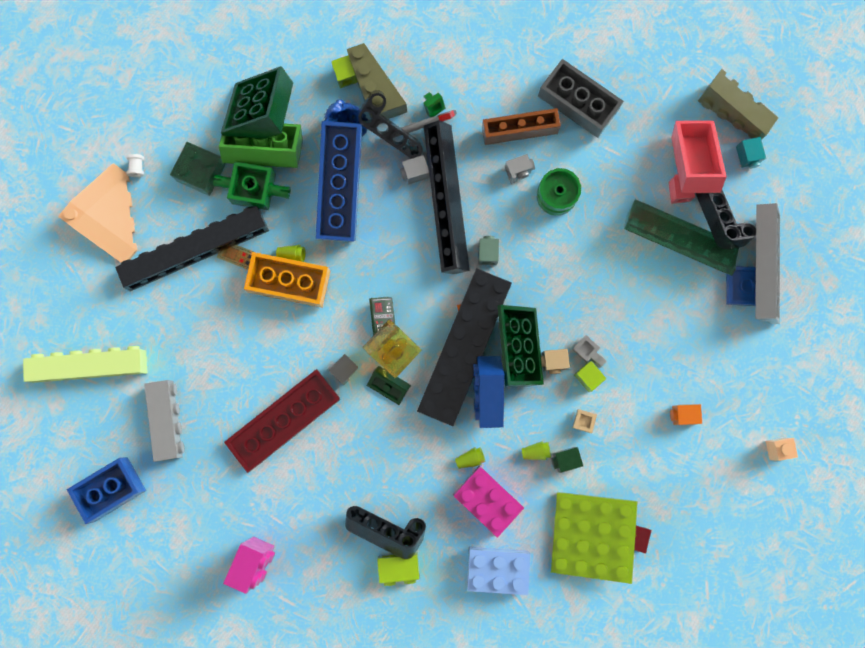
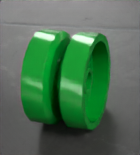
(569, 191)

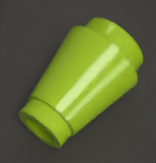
(292, 252)
(537, 451)
(471, 458)

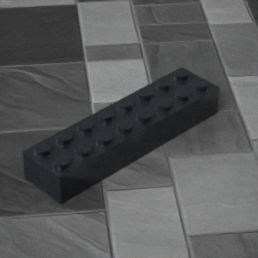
(463, 345)

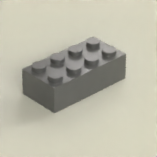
(580, 98)

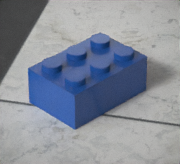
(489, 391)
(106, 490)

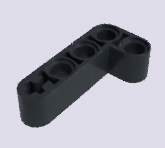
(392, 129)
(722, 222)
(378, 529)

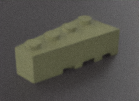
(737, 106)

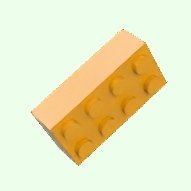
(287, 279)

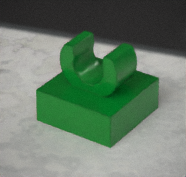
(433, 104)

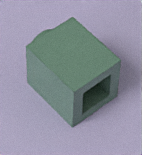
(488, 251)

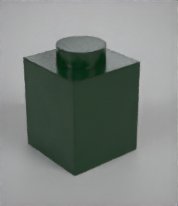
(567, 459)

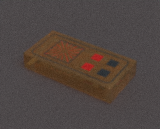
(235, 255)

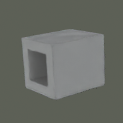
(415, 170)

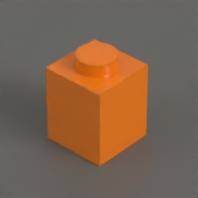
(686, 414)

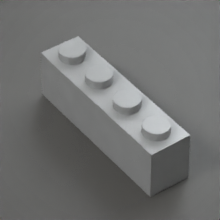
(163, 420)

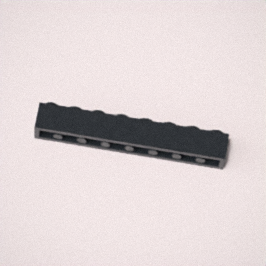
(446, 198)
(191, 249)

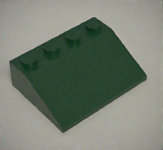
(258, 105)
(520, 346)

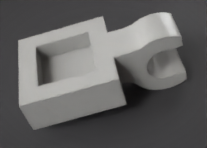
(588, 350)

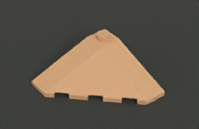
(103, 214)

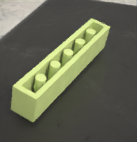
(84, 366)

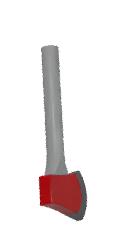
(419, 125)

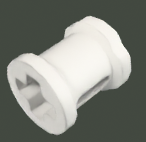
(135, 165)

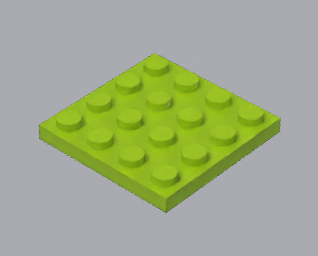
(594, 537)

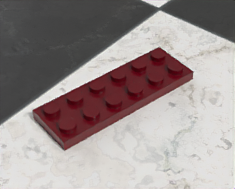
(282, 420)

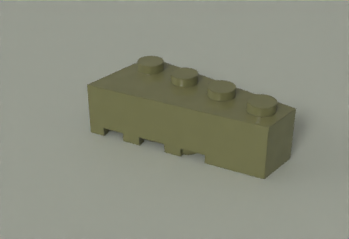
(372, 77)

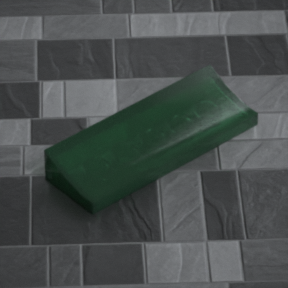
(679, 236)

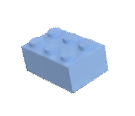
(498, 571)

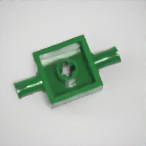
(245, 176)

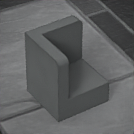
(343, 369)

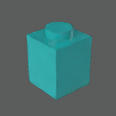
(751, 152)

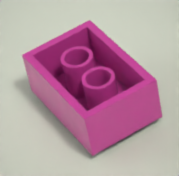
(488, 501)
(249, 565)

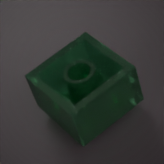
(197, 168)

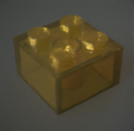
(392, 348)

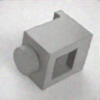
(519, 168)

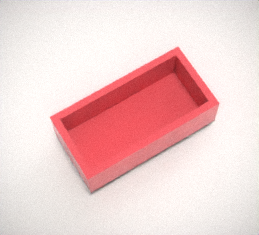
(698, 157)

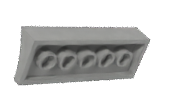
(768, 263)

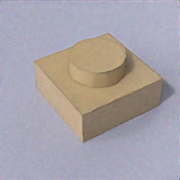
(584, 421)

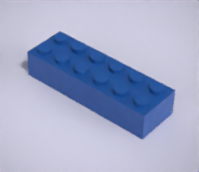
(338, 181)

